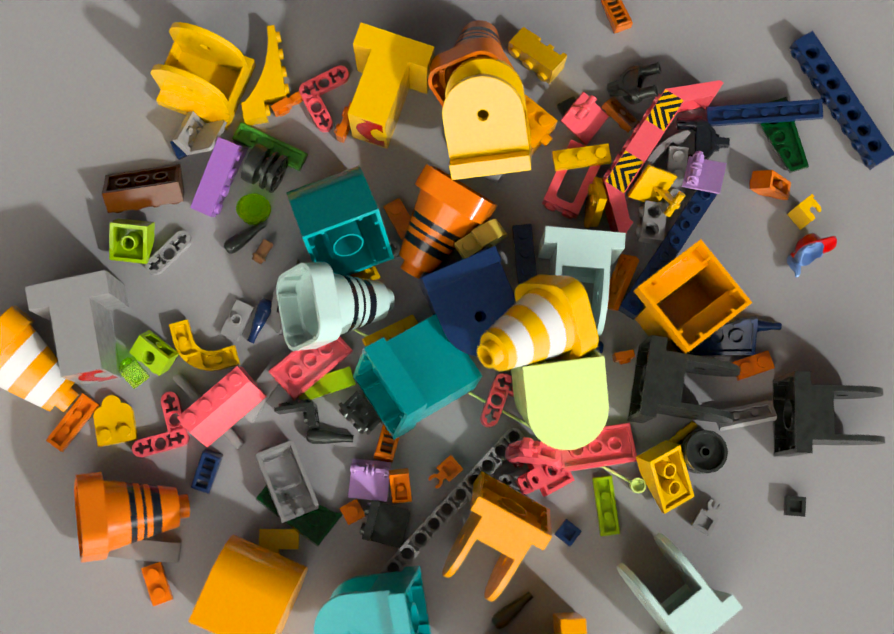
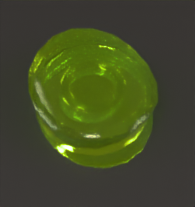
(253, 208)

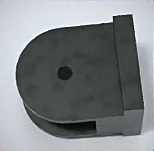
(660, 383)
(807, 414)

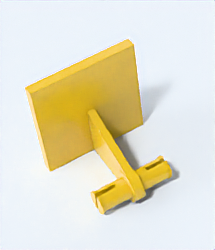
(654, 186)

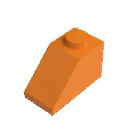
(770, 184)

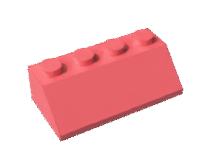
(222, 406)

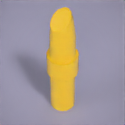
(683, 432)

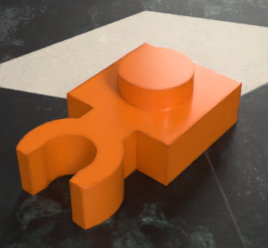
(283, 106)
(447, 470)

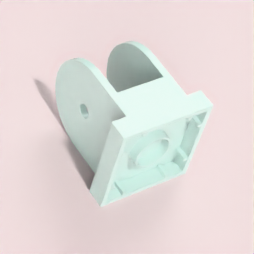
(586, 258)
(693, 606)

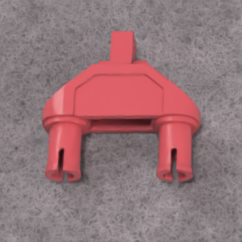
(534, 453)

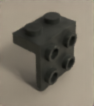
(361, 413)
(385, 524)

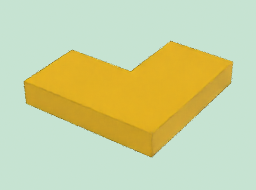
(278, 539)

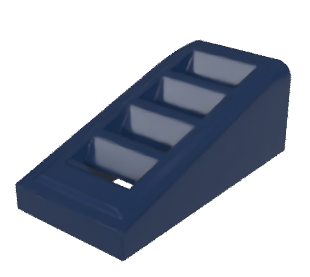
(213, 455)

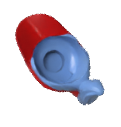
(808, 249)

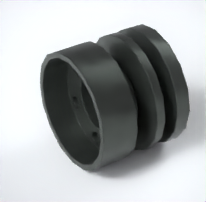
(264, 168)

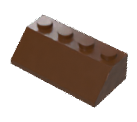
(143, 188)

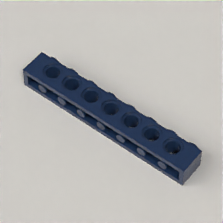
(851, 104)
(669, 247)

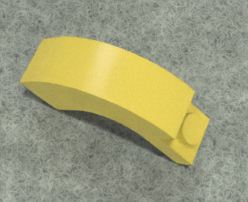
(485, 235)

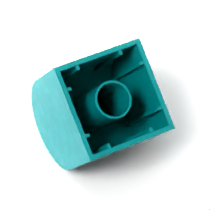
(341, 222)

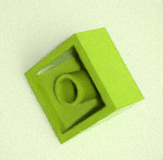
(131, 240)

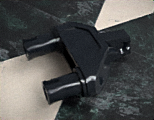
(705, 135)

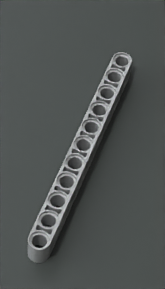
(450, 499)

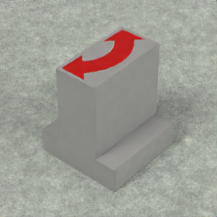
(82, 323)

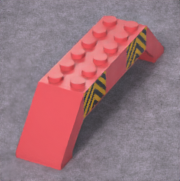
(643, 142)

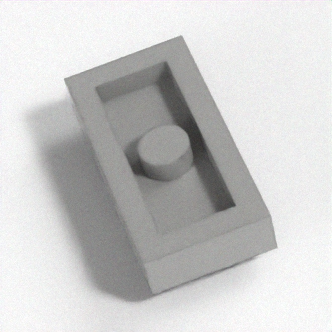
(237, 320)

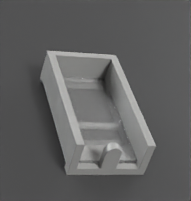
(286, 480)

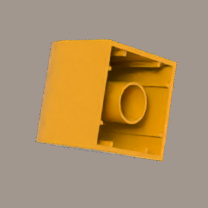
(248, 590)

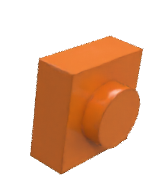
(623, 357)
(352, 512)

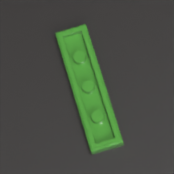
(250, 137)

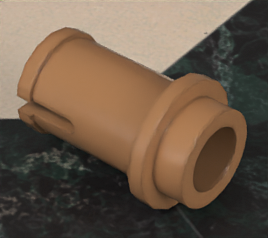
(262, 251)

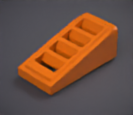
(617, 27)
(382, 455)

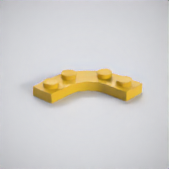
(197, 357)

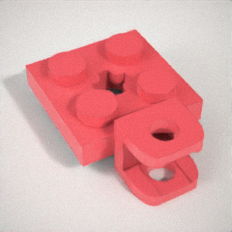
(539, 478)

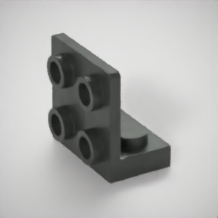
(311, 415)

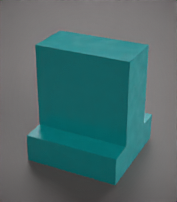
(414, 375)

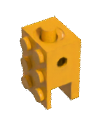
(541, 125)

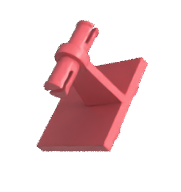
(584, 117)

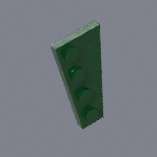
(786, 142)
(312, 525)

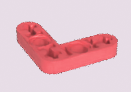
(315, 95)
(500, 391)
(173, 430)

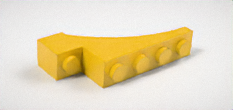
(271, 84)

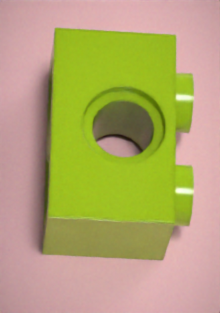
(150, 344)

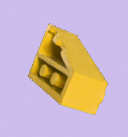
(536, 55)

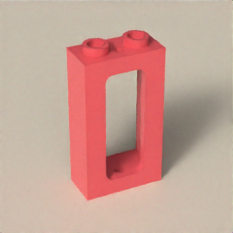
(569, 210)

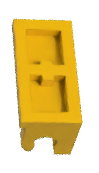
(801, 213)

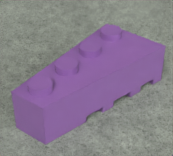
(218, 177)

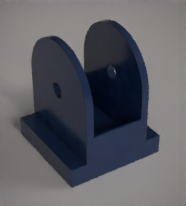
(468, 288)

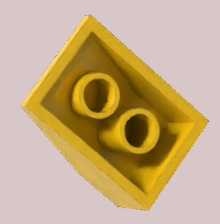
(666, 475)

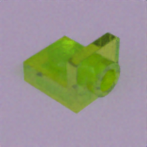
(133, 372)

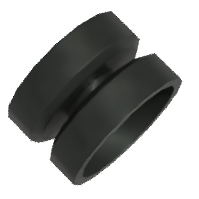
(713, 448)

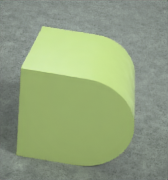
(563, 399)

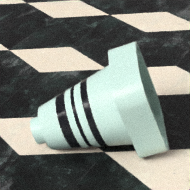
(323, 304)

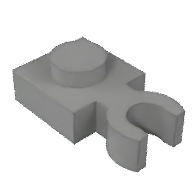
(705, 520)

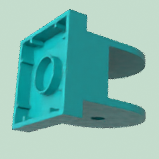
(377, 605)

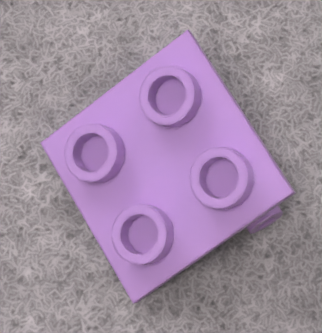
(704, 174)
(369, 480)

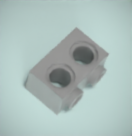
(656, 223)

